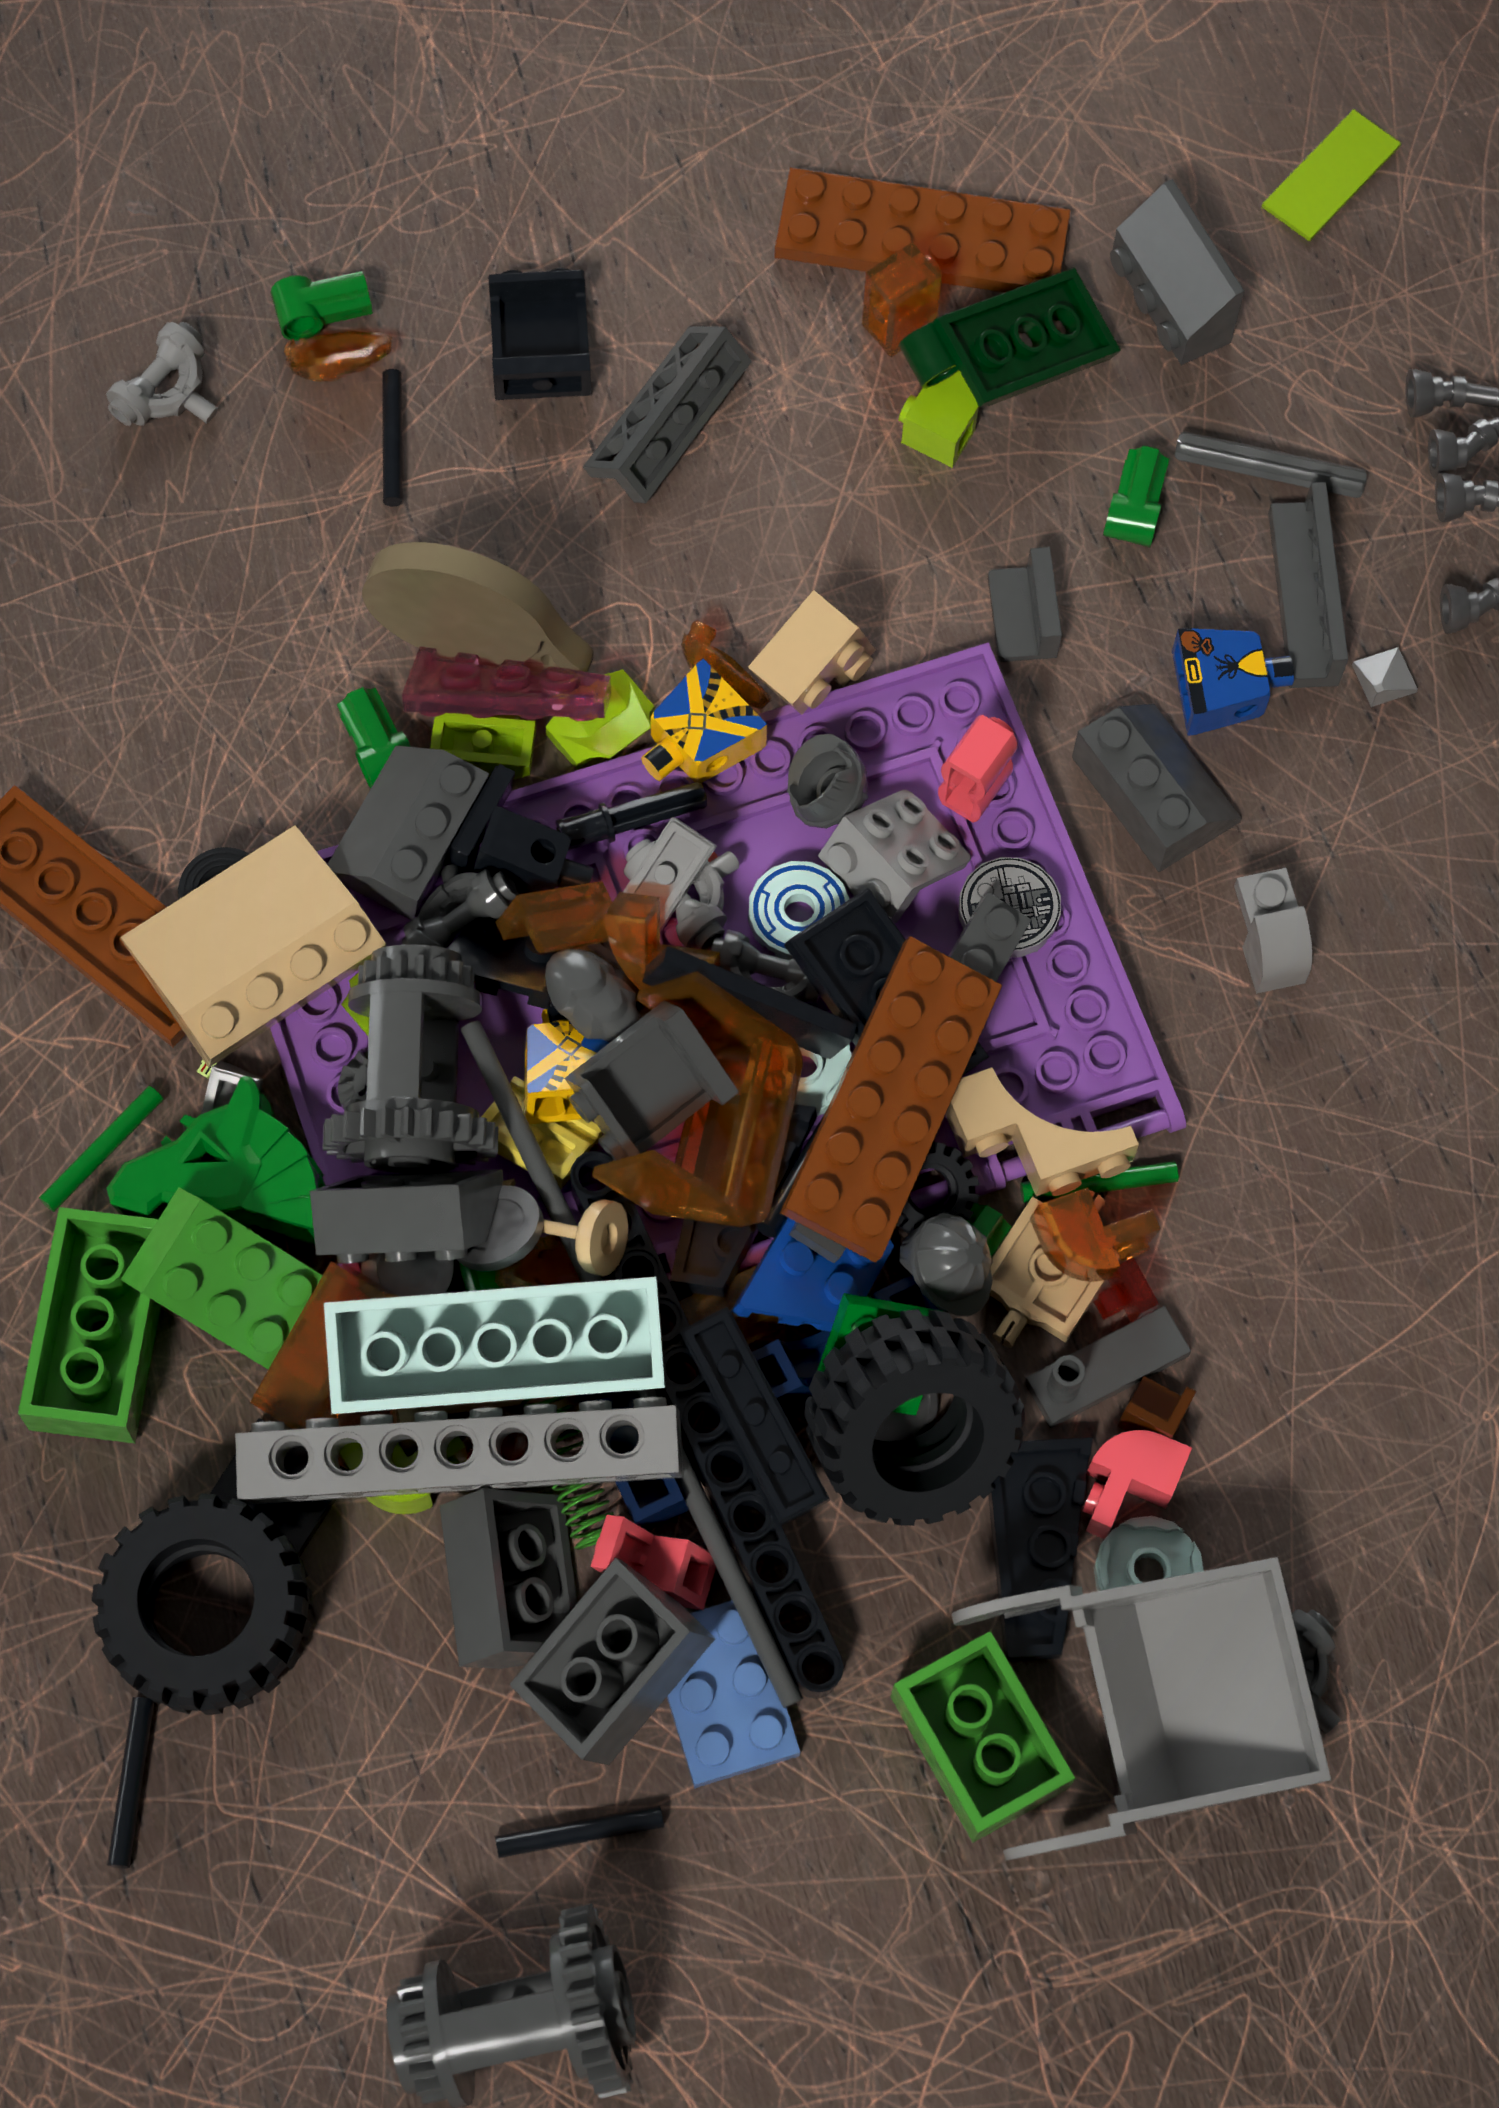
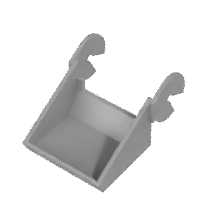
(1193, 1691)

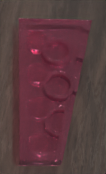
(509, 689)

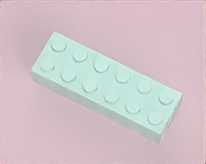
(494, 1345)

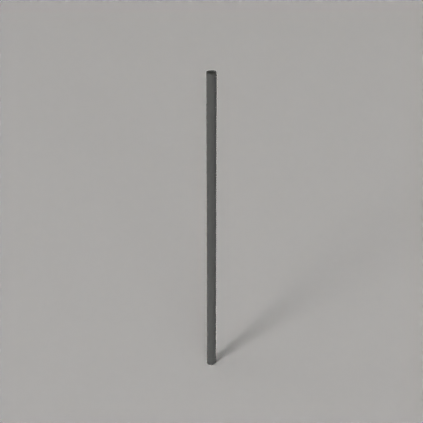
(689, 1485)

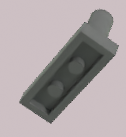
(1107, 1366)

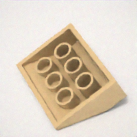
(253, 944)

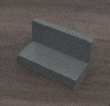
(1026, 609)

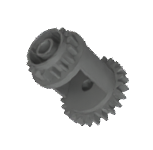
(411, 1097)
(575, 2006)

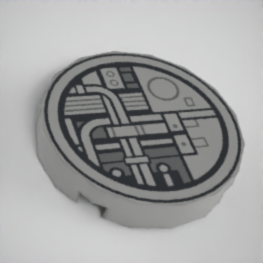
(1024, 888)

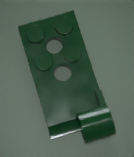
(986, 343)

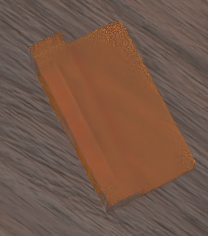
(558, 917)

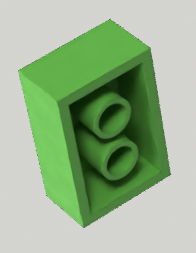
(222, 1277)
(982, 1736)

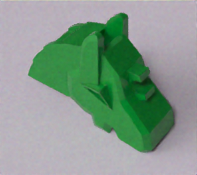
(233, 1161)

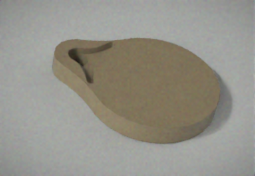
(469, 606)

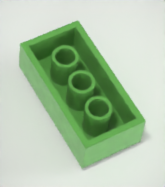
(84, 1378)

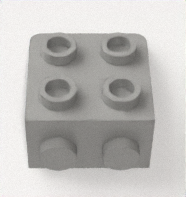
(893, 851)

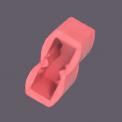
(978, 767)

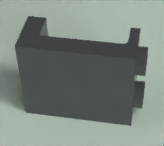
(648, 1082)

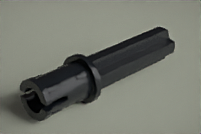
(606, 822)

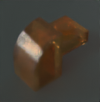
(1081, 1245)

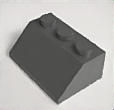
(1177, 275)
(1152, 783)
(407, 827)
(405, 1214)
(506, 1574)
(611, 1663)

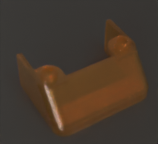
(725, 1151)

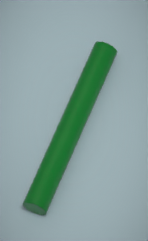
(101, 1148)
(1131, 1178)

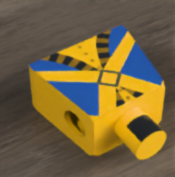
(703, 728)
(551, 1055)

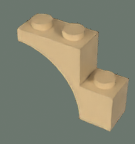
(1053, 1157)

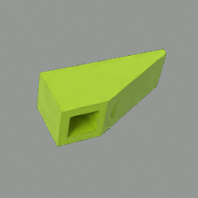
(940, 420)

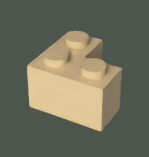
(811, 652)

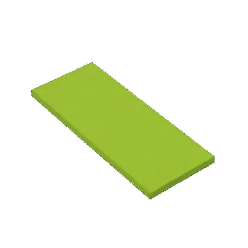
(1331, 175)

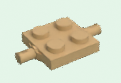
(1033, 1287)

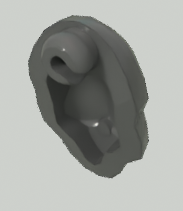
(590, 994)

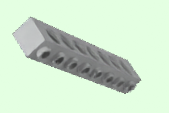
(265, 1480)

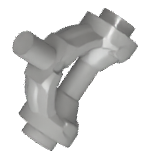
(177, 349)
(702, 919)

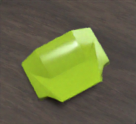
(624, 722)
(487, 740)

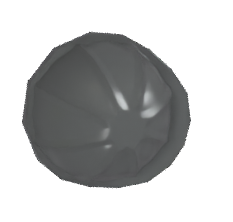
(826, 781)
(949, 1264)

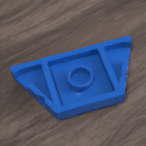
(804, 1285)

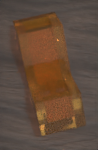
(634, 935)

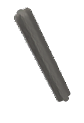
(1269, 464)

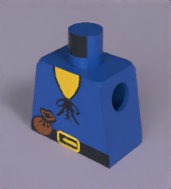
(1225, 677)

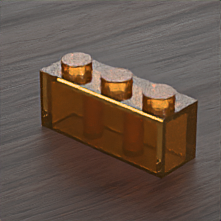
(298, 1378)

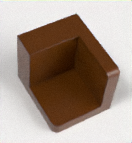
(1155, 1409)

